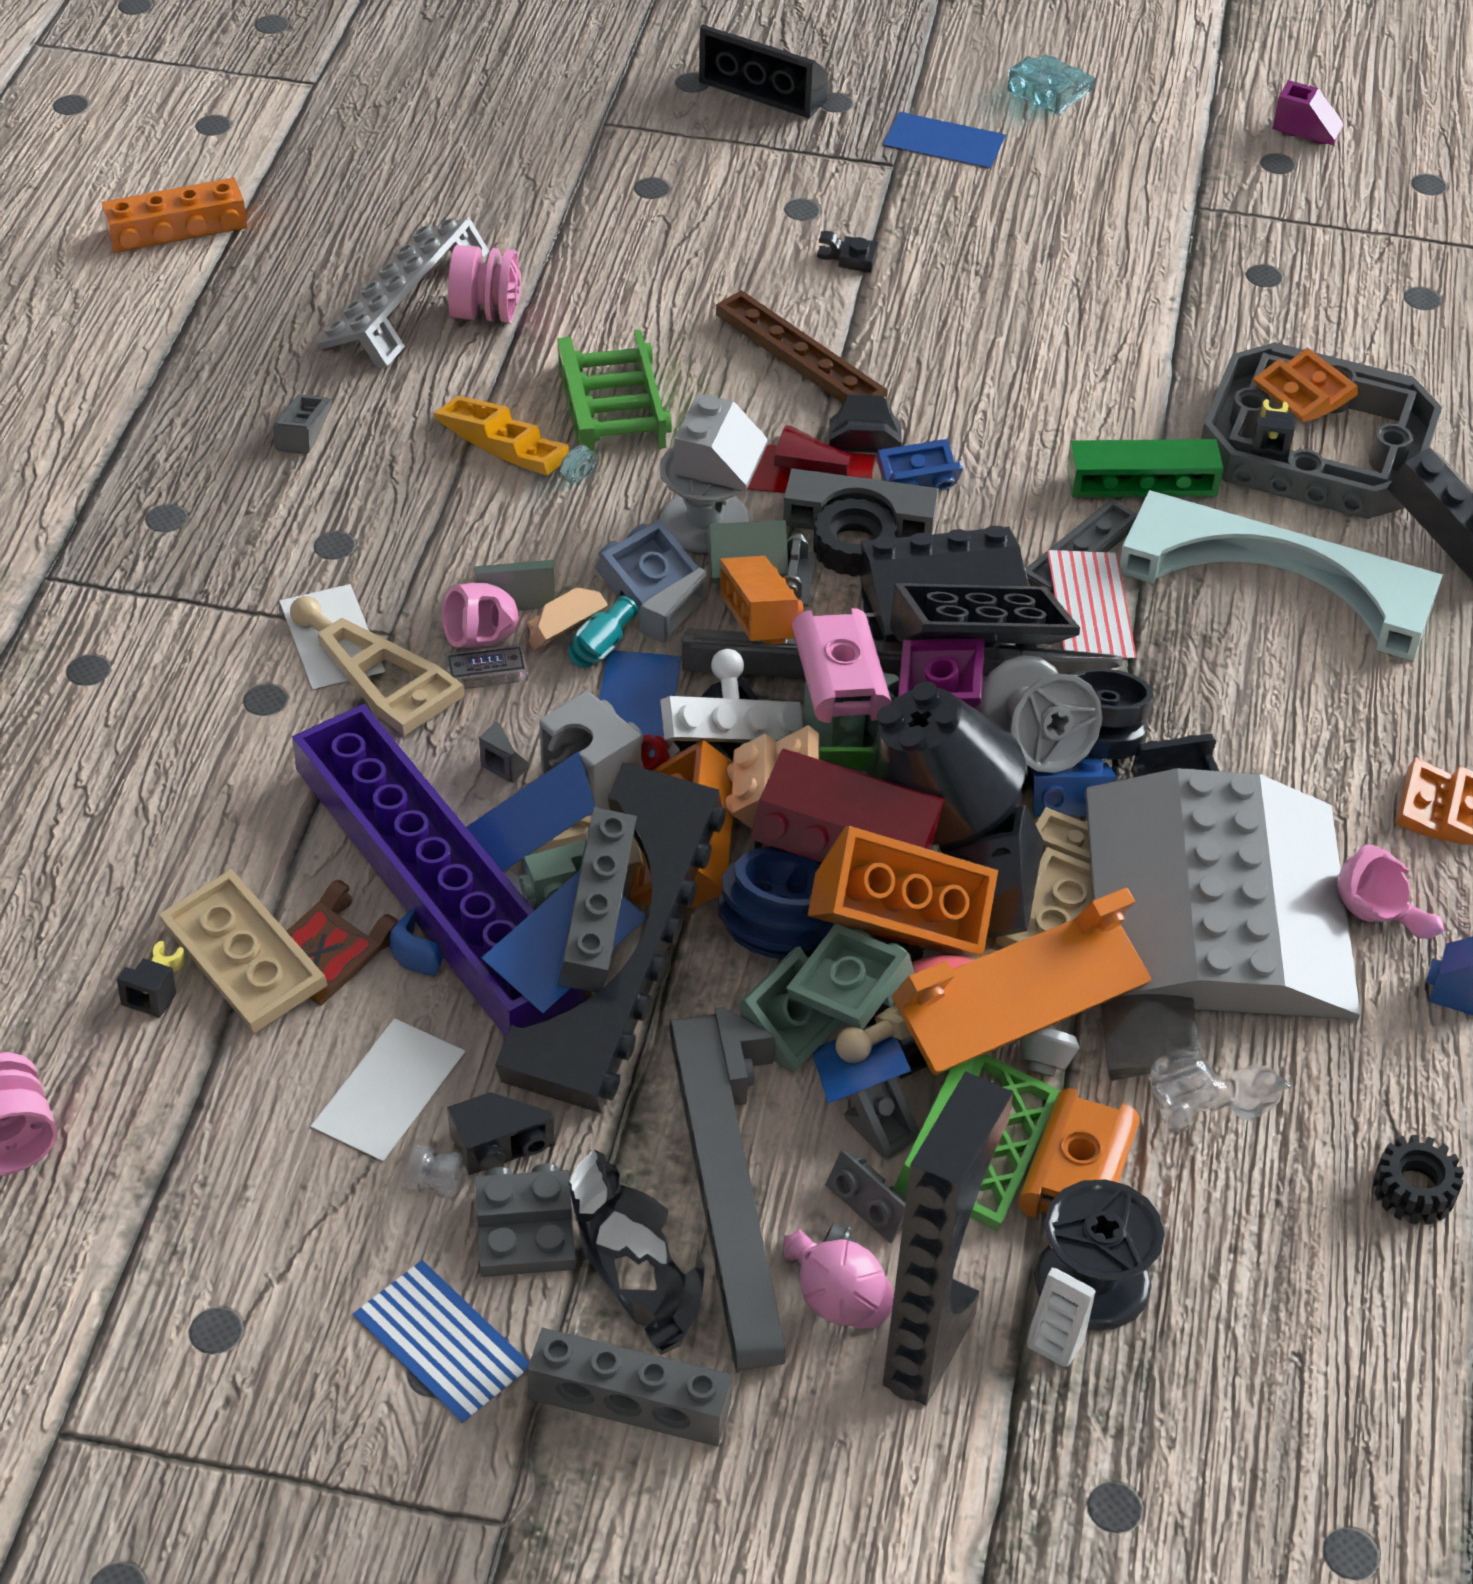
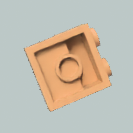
(753, 767)

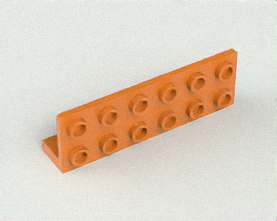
(1021, 986)

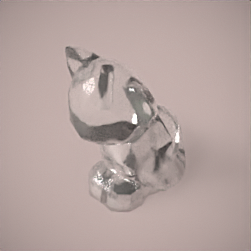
(1188, 1085)

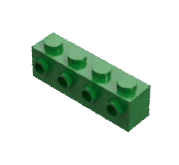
(1138, 466)

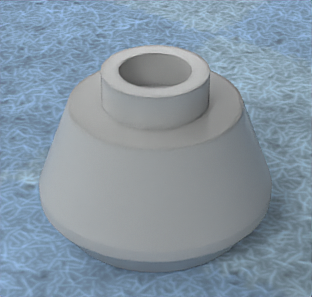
(1048, 1050)

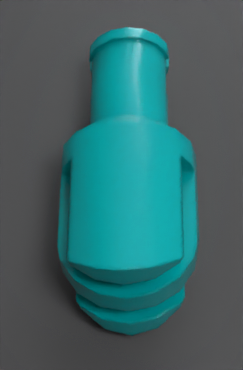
(601, 633)

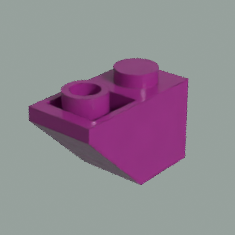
(1306, 114)

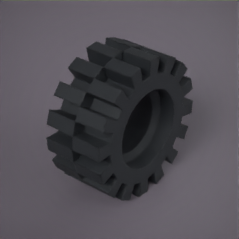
(1411, 1199)

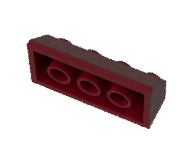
(814, 800)

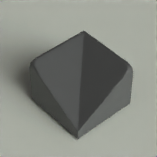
(498, 754)

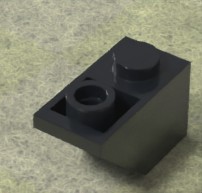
(498, 1130)

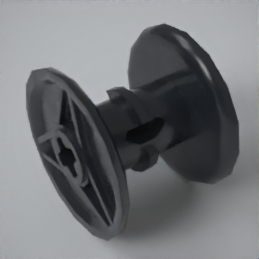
(1106, 1240)

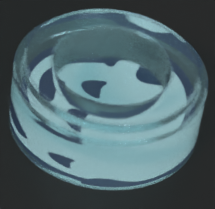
(578, 463)

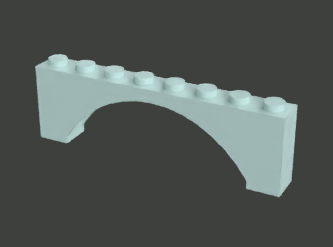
(1384, 592)

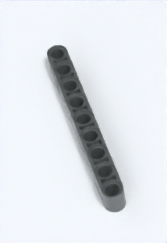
(727, 1195)

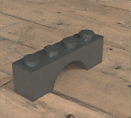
(810, 491)

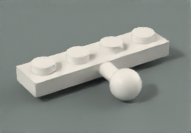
(728, 717)

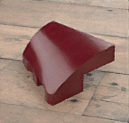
(807, 453)

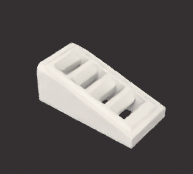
(1059, 1324)

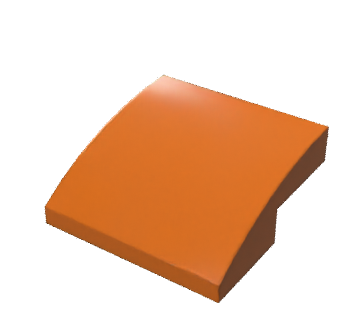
(1307, 385)
(1437, 803)

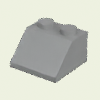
(718, 443)

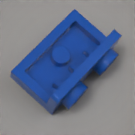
(920, 464)
(1066, 789)

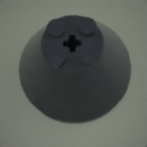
(950, 752)

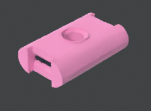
(840, 665)

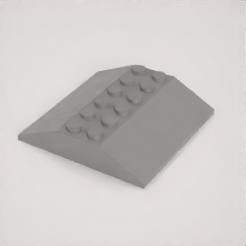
(1227, 890)

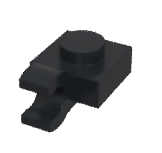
(853, 253)

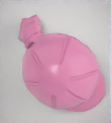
(1378, 891)
(841, 1280)

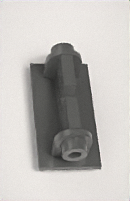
(800, 567)
(867, 1195)

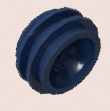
(768, 903)

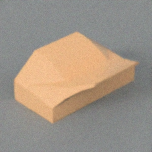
(564, 615)

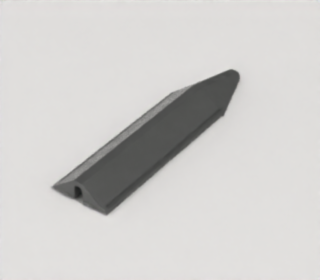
(784, 660)

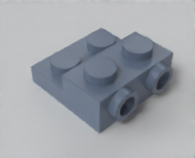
(644, 562)

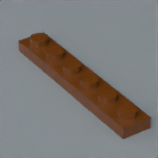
(796, 348)

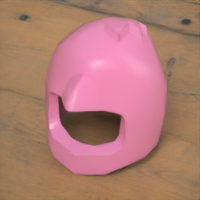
(478, 615)

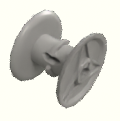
(697, 506)
(1045, 711)

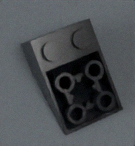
(1016, 853)

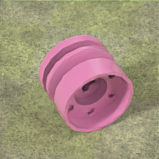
(481, 283)
(25, 1116)

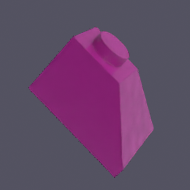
(947, 663)

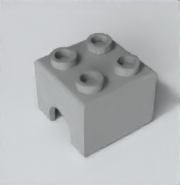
(597, 734)

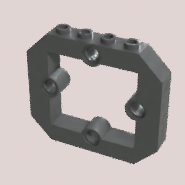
(1305, 473)

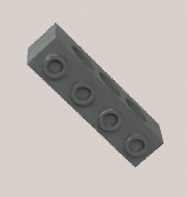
(597, 900)
(629, 1386)

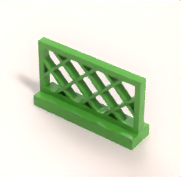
(1018, 1083)

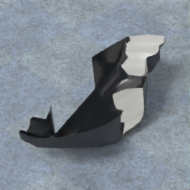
(628, 1222)

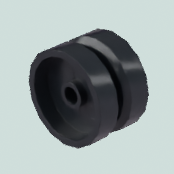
(1124, 708)

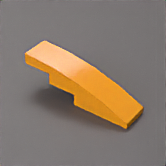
(495, 432)

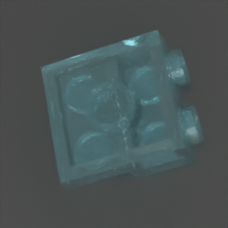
(1049, 82)

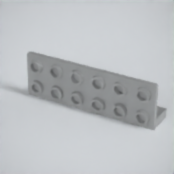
(367, 316)

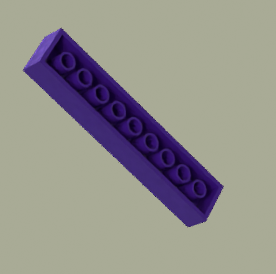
(421, 855)

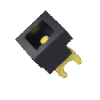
(1274, 430)
(151, 983)

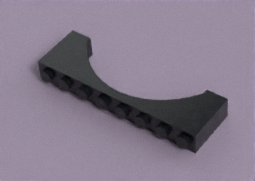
(582, 1049)
(944, 1180)

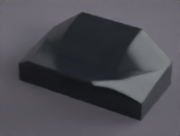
(865, 425)

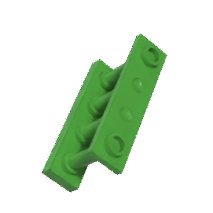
(583, 407)

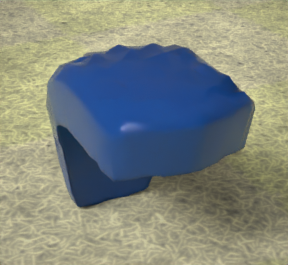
(412, 951)

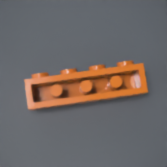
(174, 214)
(759, 598)

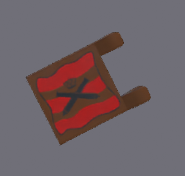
(335, 943)

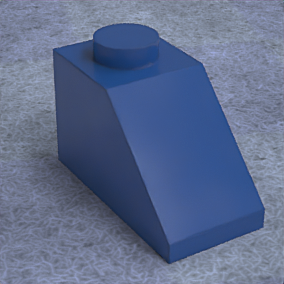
(1453, 977)

